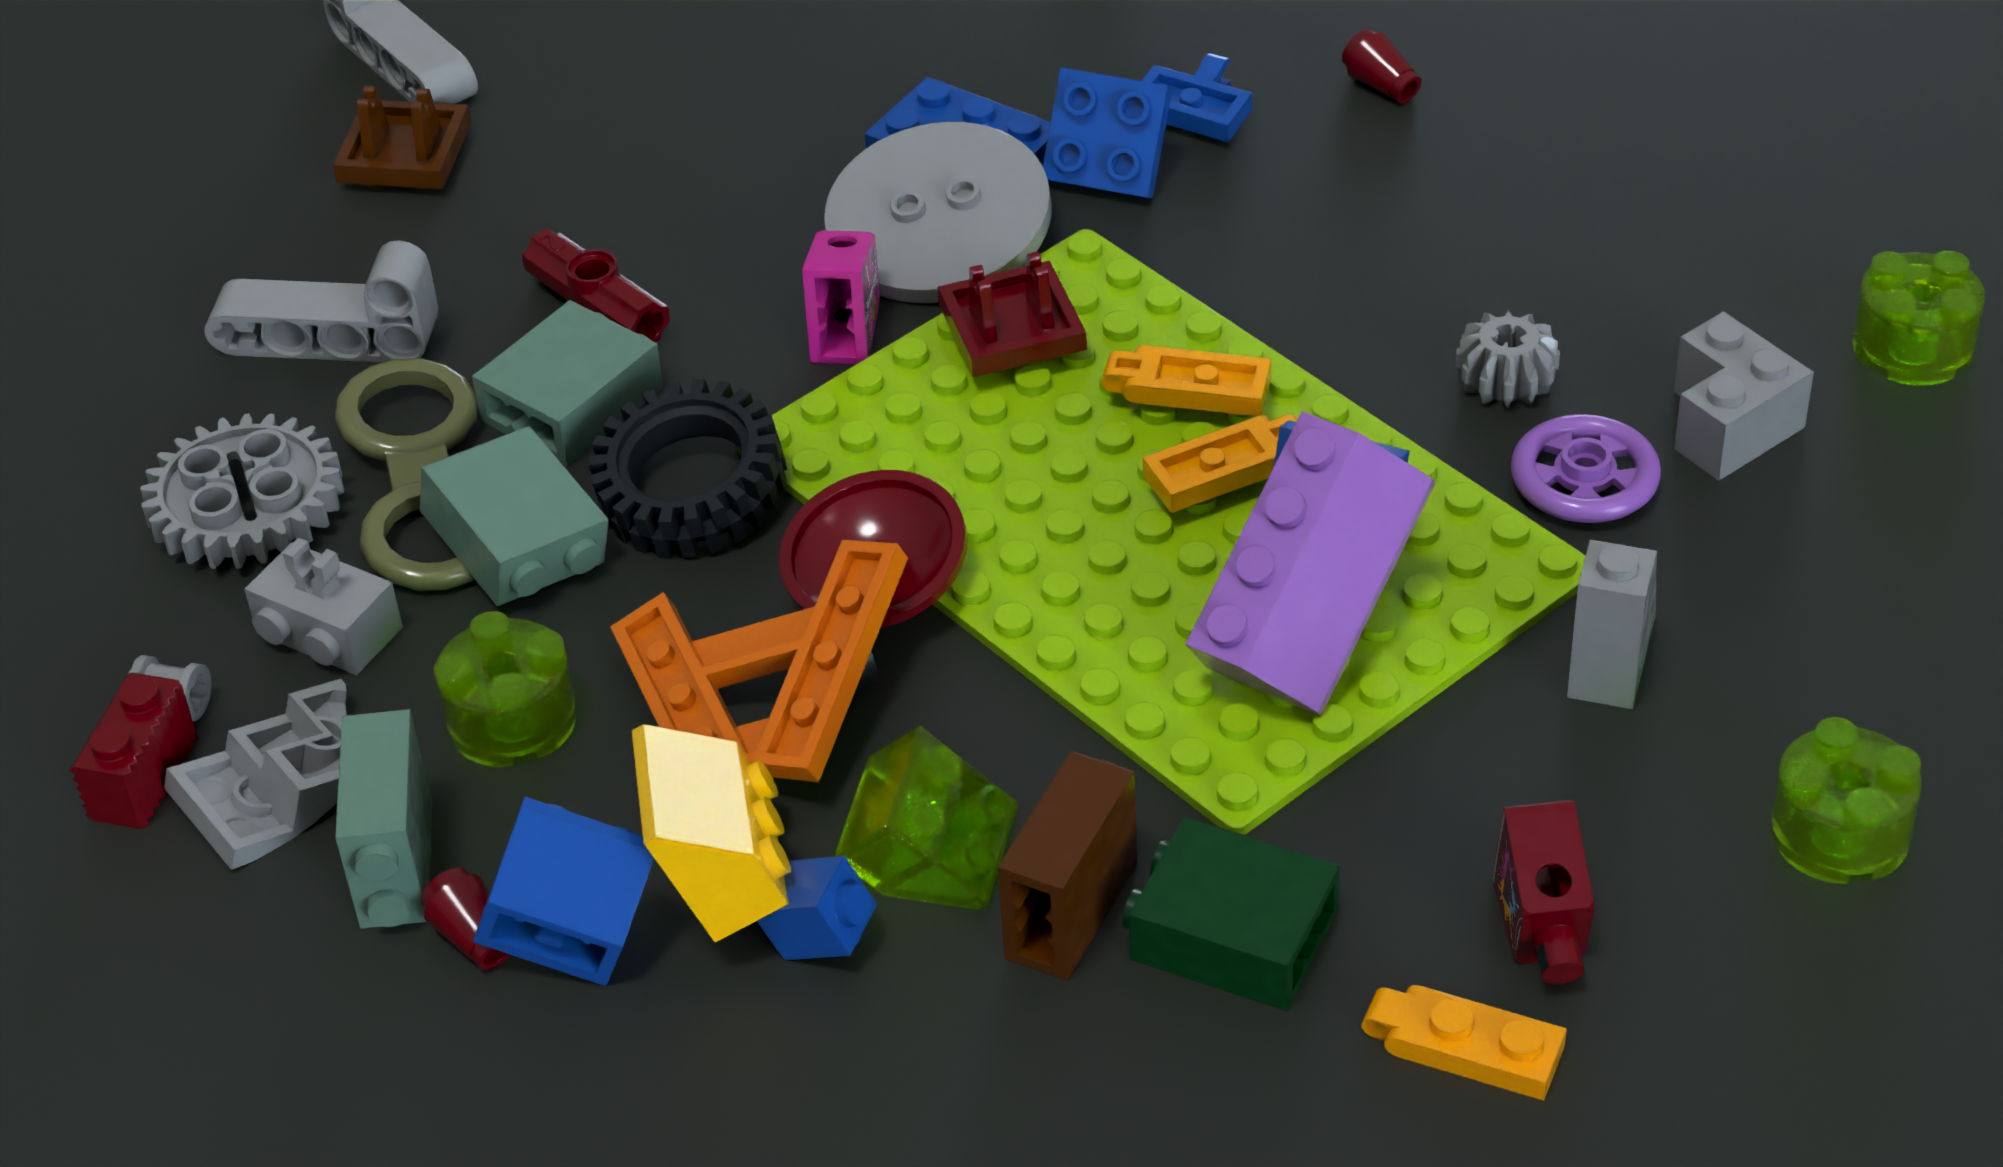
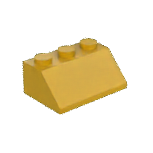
(711, 826)

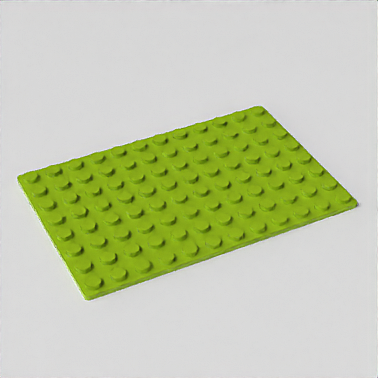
(1099, 585)

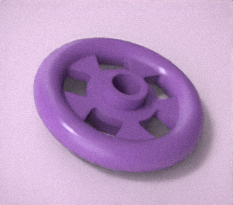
(1585, 467)

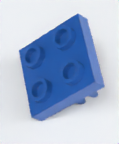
(1106, 132)

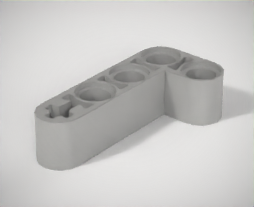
(402, 49)
(331, 320)

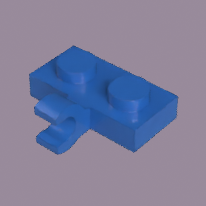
(1204, 100)

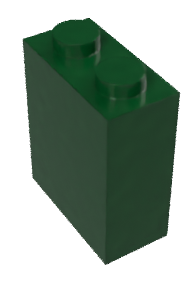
(1232, 912)

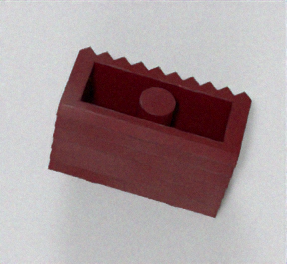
(131, 747)

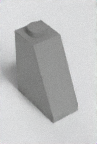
(1612, 623)

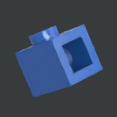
(824, 910)

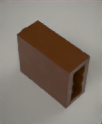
(1068, 865)

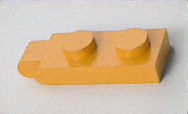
(1189, 379)
(1214, 462)
(1467, 1038)

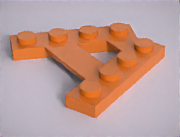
(819, 646)

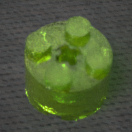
(1918, 315)
(505, 690)
(1845, 802)

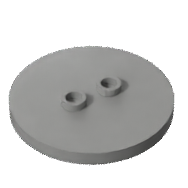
(942, 204)

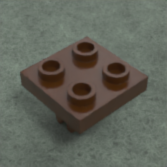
(402, 141)

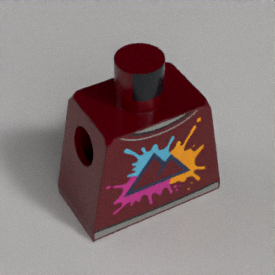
(1544, 888)

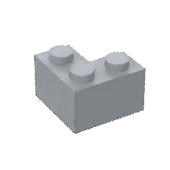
(1735, 395)

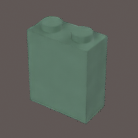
(567, 379)
(513, 515)
(384, 818)

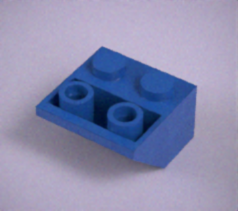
(565, 891)

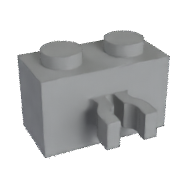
(323, 607)

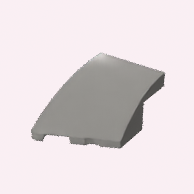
(269, 778)

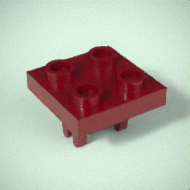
(1011, 317)

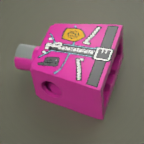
(840, 275)

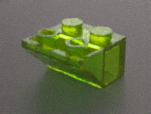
(927, 824)

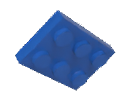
(939, 102)

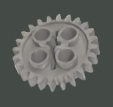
(197, 505)

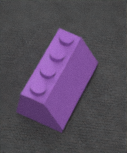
(1310, 564)

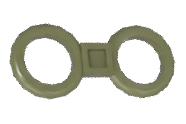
(404, 461)

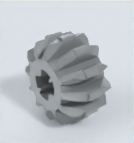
(1507, 358)

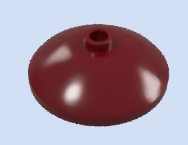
(878, 508)

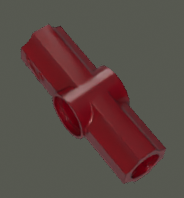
(594, 282)

